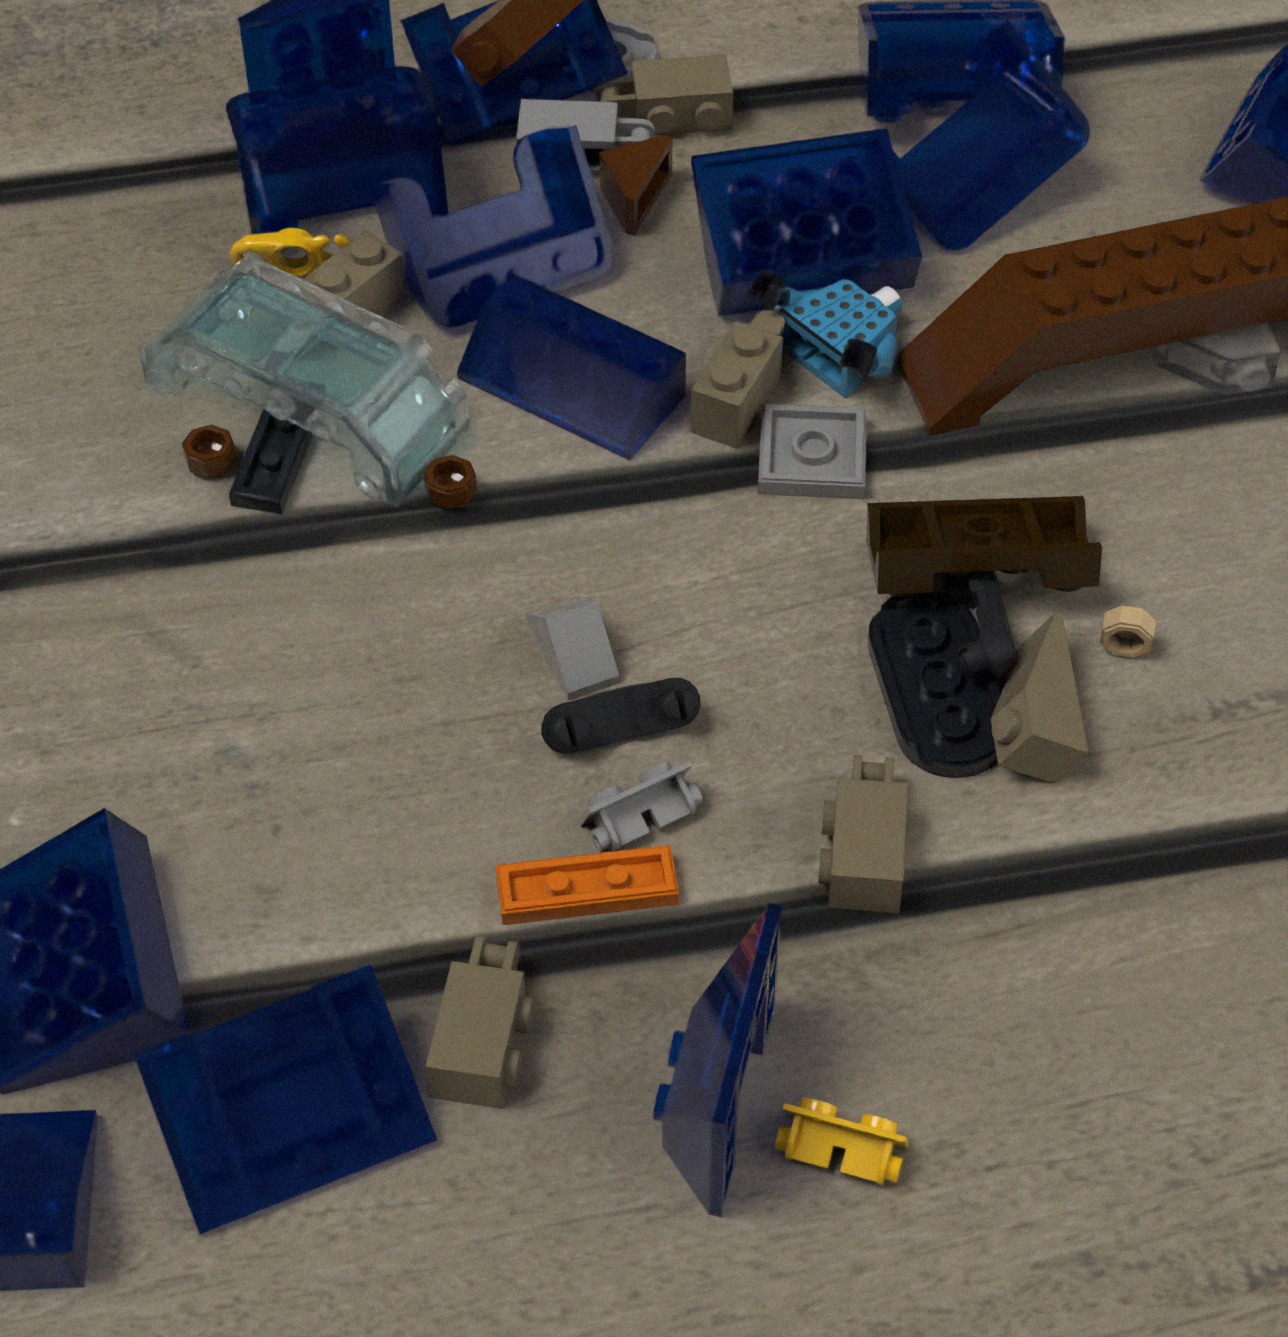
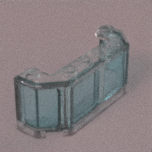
(317, 366)

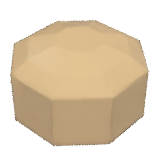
(1128, 631)

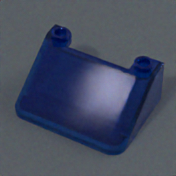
(992, 145)

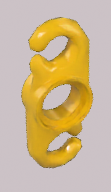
(272, 243)

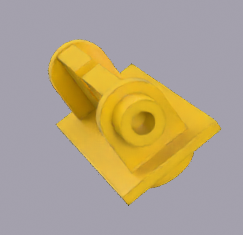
(866, 1144)

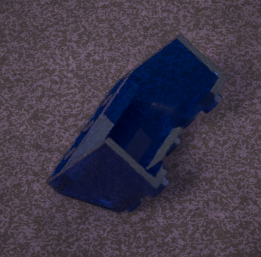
(922, 49)
(542, 232)

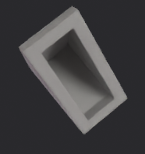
(575, 645)

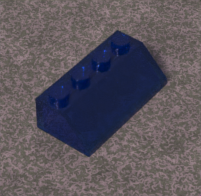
(573, 366)

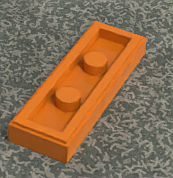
(587, 885)

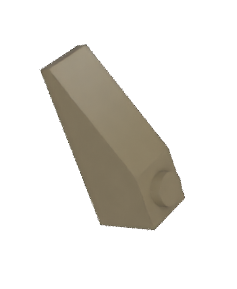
(1039, 711)

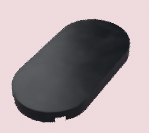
(932, 705)

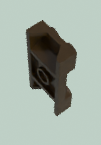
(966, 536)

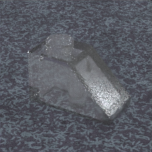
(1226, 360)

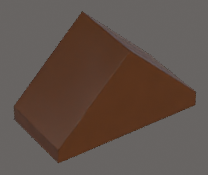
(635, 177)

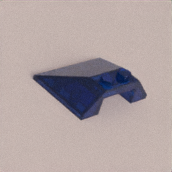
(560, 65)
(712, 1059)
(284, 1099)

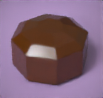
(209, 451)
(450, 481)

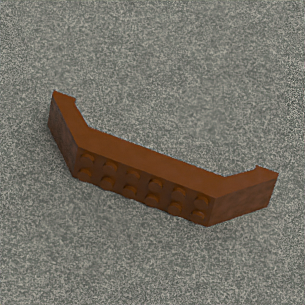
(1095, 303)

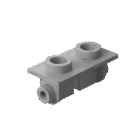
(619, 812)

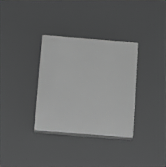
(812, 451)

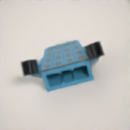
(835, 329)

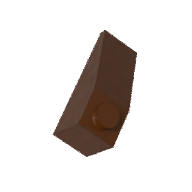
(507, 33)

